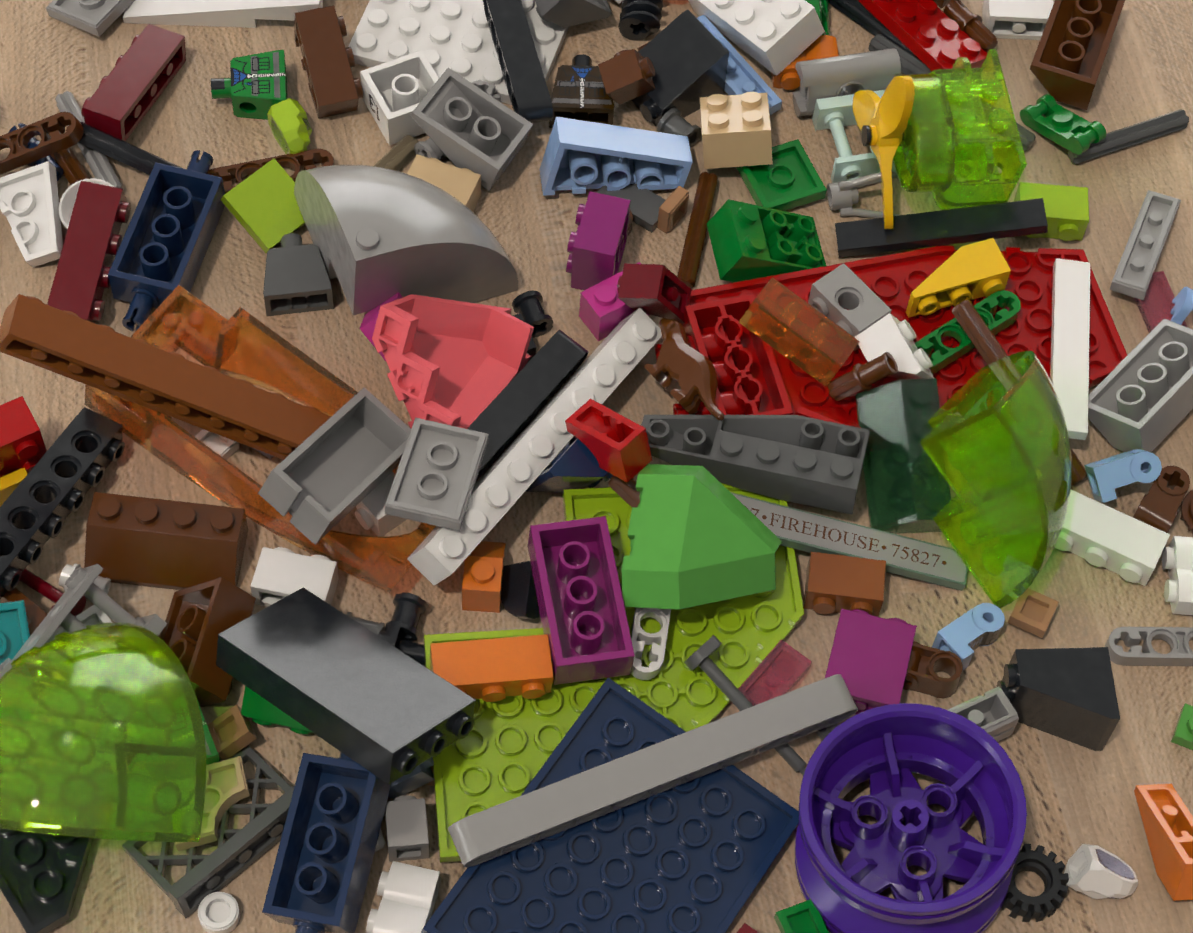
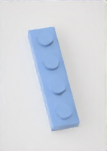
(740, 75)

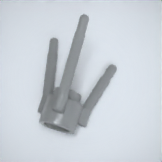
(845, 194)

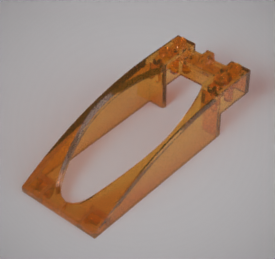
(257, 354)

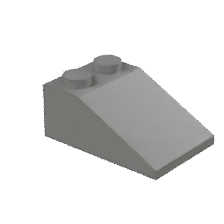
(471, 127)

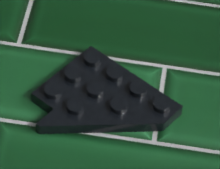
(41, 876)

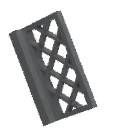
(231, 856)

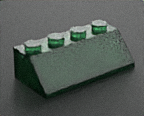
(899, 475)

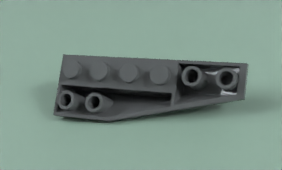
(768, 454)

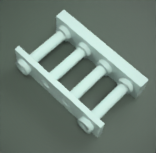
(834, 114)

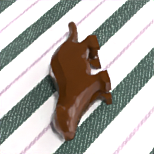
(688, 367)

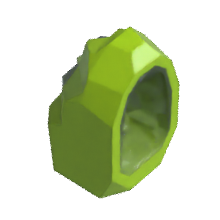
(290, 126)

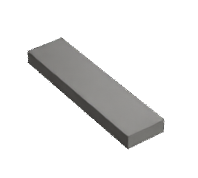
(1145, 245)

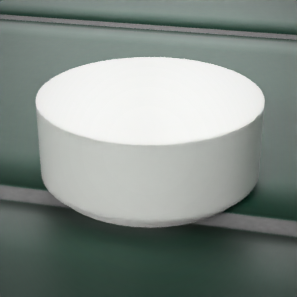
(219, 913)

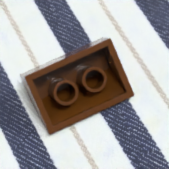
(193, 631)

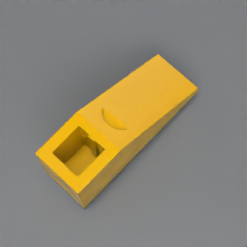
(966, 275)

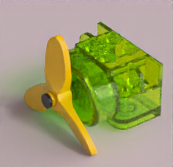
(944, 135)

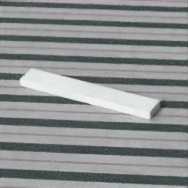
(1071, 342)

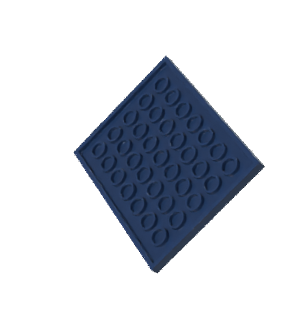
(647, 868)

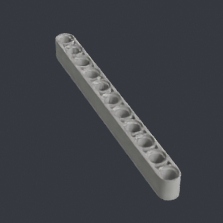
(651, 770)

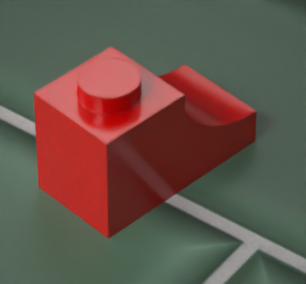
(612, 438)

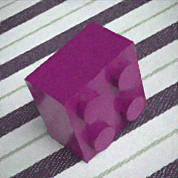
(599, 240)

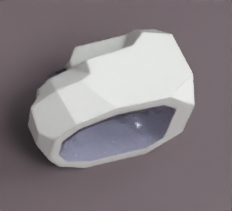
(1100, 873)

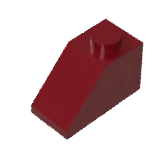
(654, 290)

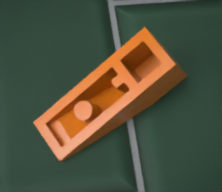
(1169, 836)

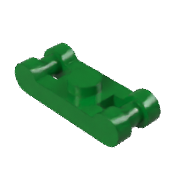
(1062, 125)

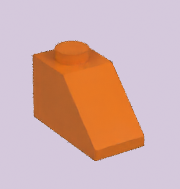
(483, 577)

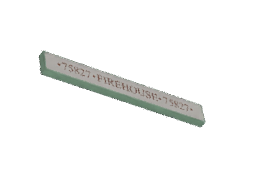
(833, 536)

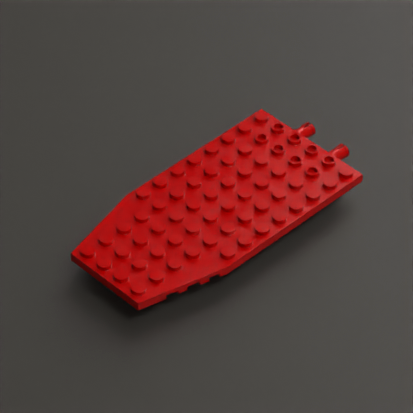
(764, 382)

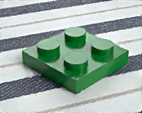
(786, 182)

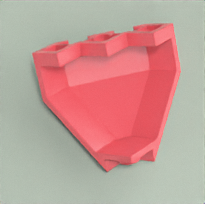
(449, 355)

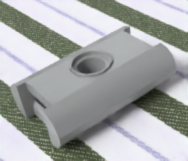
(843, 76)

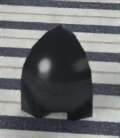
(519, 591)

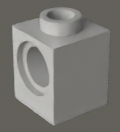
(407, 829)

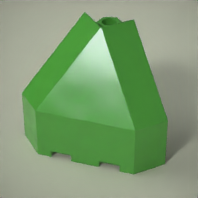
(693, 542)

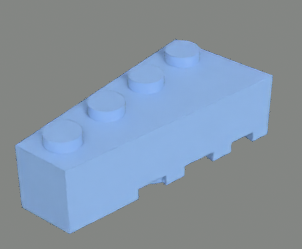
(589, 153)

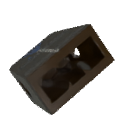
(581, 93)

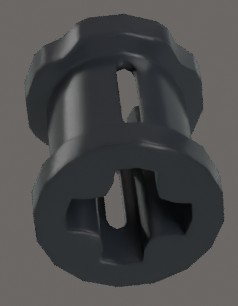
(532, 311)

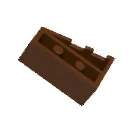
(327, 61)

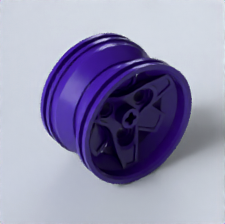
(886, 748)

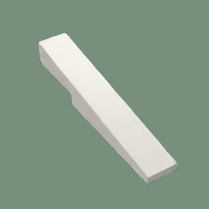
(215, 12)

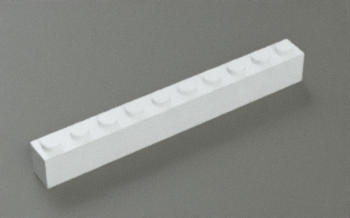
(536, 446)

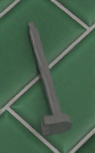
(701, 659)

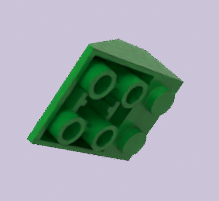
(762, 242)

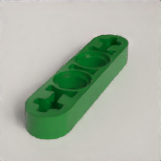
(986, 308)

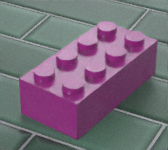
(580, 600)

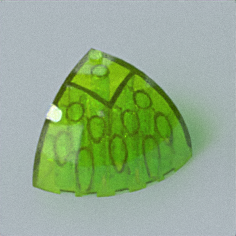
(1011, 470)
(102, 739)

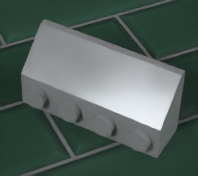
(1146, 390)

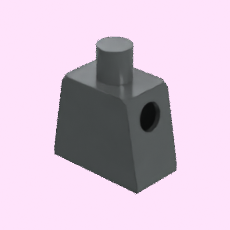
(296, 279)

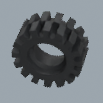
(1054, 884)

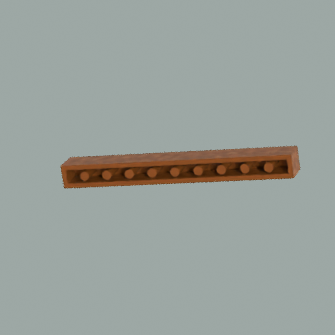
(155, 378)

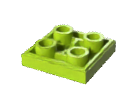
(266, 205)

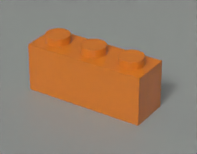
(496, 666)

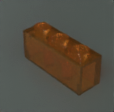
(799, 331)

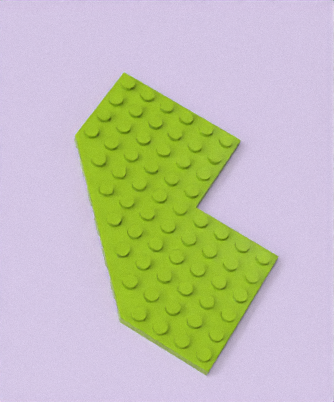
(519, 734)

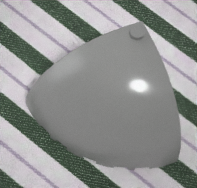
(399, 235)

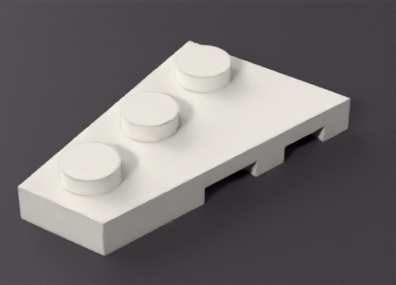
(32, 209)

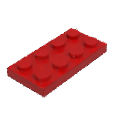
(927, 32)

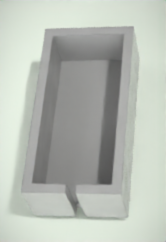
(337, 465)

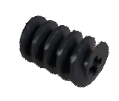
(640, 18)

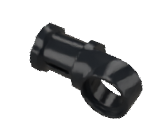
(404, 619)

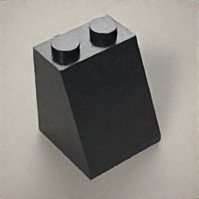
(686, 66)
(1064, 693)

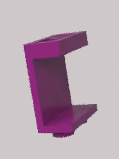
(871, 657)

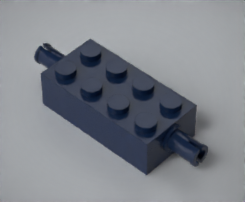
(166, 236)
(327, 846)

